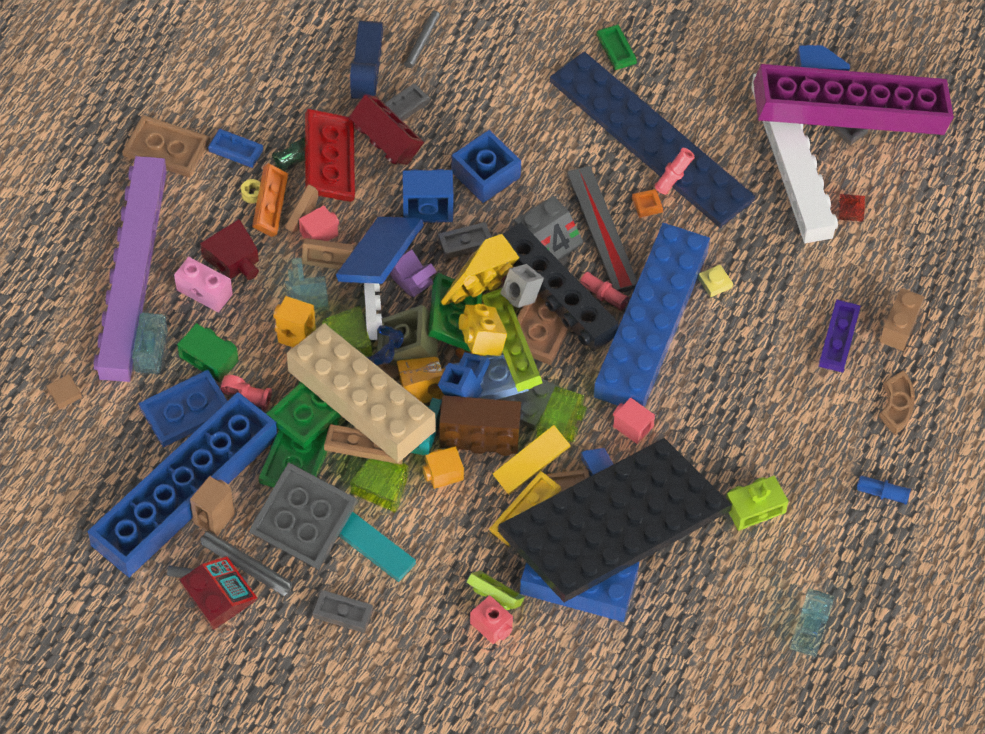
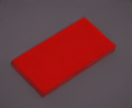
(330, 155)

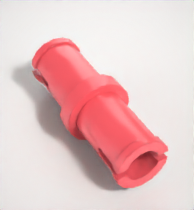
(674, 171)
(604, 291)

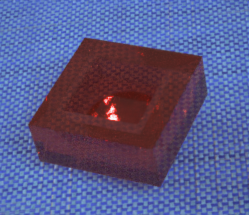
(851, 207)

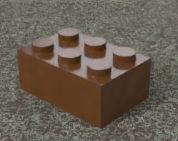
(480, 425)

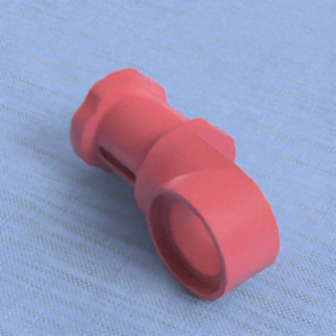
(259, 397)

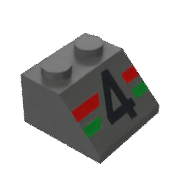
(552, 227)

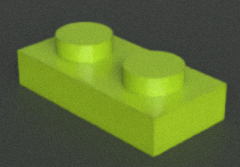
(486, 585)

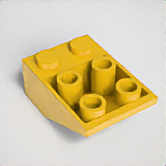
(482, 270)

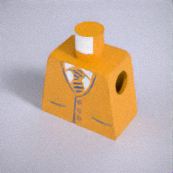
(421, 377)

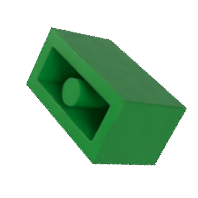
(208, 352)

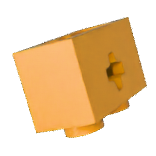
(294, 321)

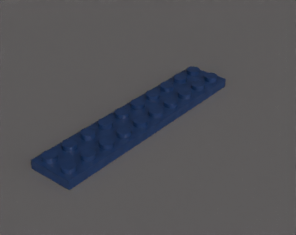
(651, 137)

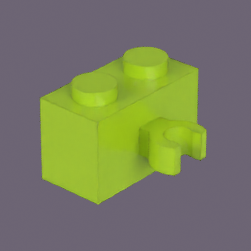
(756, 502)

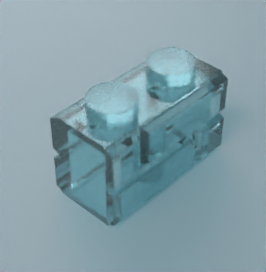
(150, 343)

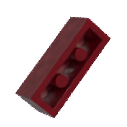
(386, 130)

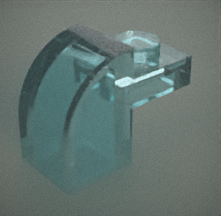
(307, 290)
(812, 622)

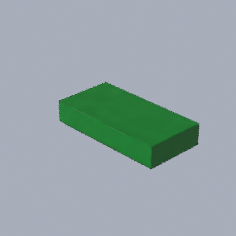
(616, 47)

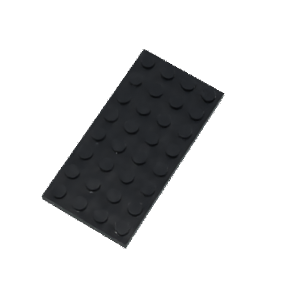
(614, 519)

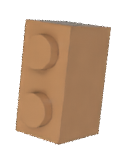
(902, 319)
(212, 505)

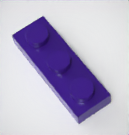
(839, 336)

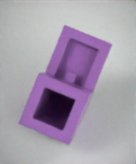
(411, 274)

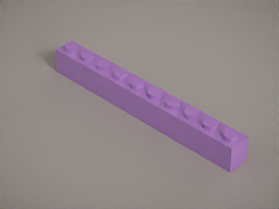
(131, 269)

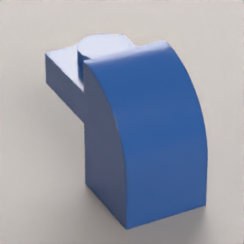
(465, 378)

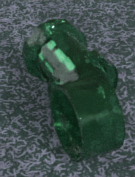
(290, 154)

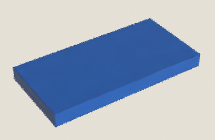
(379, 250)

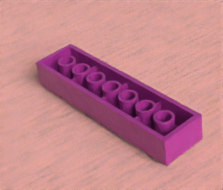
(852, 99)

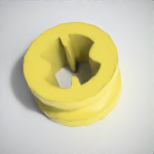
(245, 189)

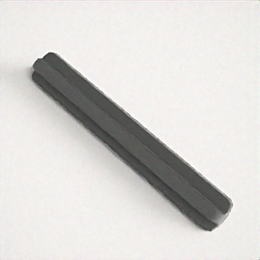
(246, 563)

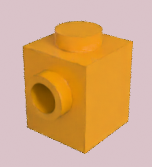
(443, 467)

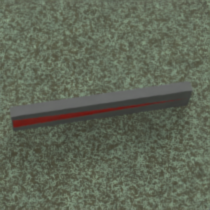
(602, 229)

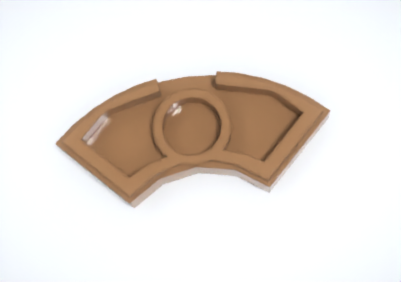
(900, 402)

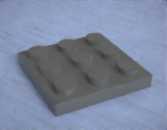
(303, 516)

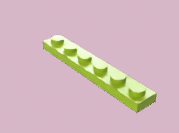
(515, 348)

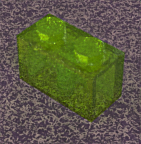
(563, 411)

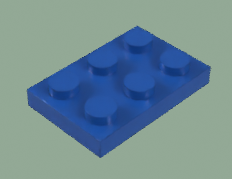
(183, 407)

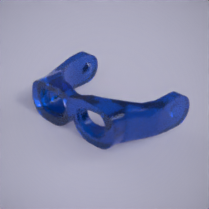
(380, 357)

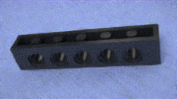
(568, 291)

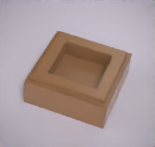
(64, 391)

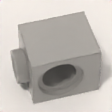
(522, 285)

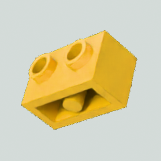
(483, 330)

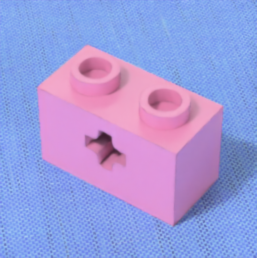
(203, 284)

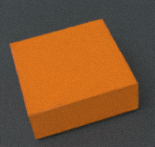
(647, 203)

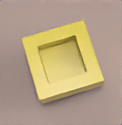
(715, 280)

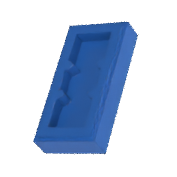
(235, 148)

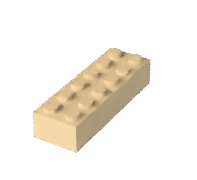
(361, 392)

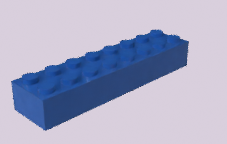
(652, 316)
(162, 499)

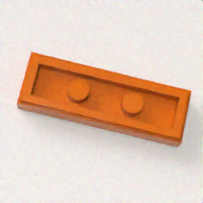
(270, 200)

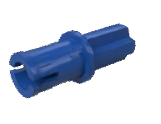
(883, 489)

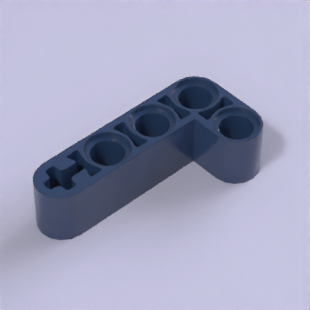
(366, 61)

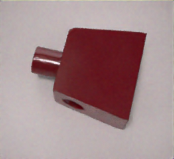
(232, 251)

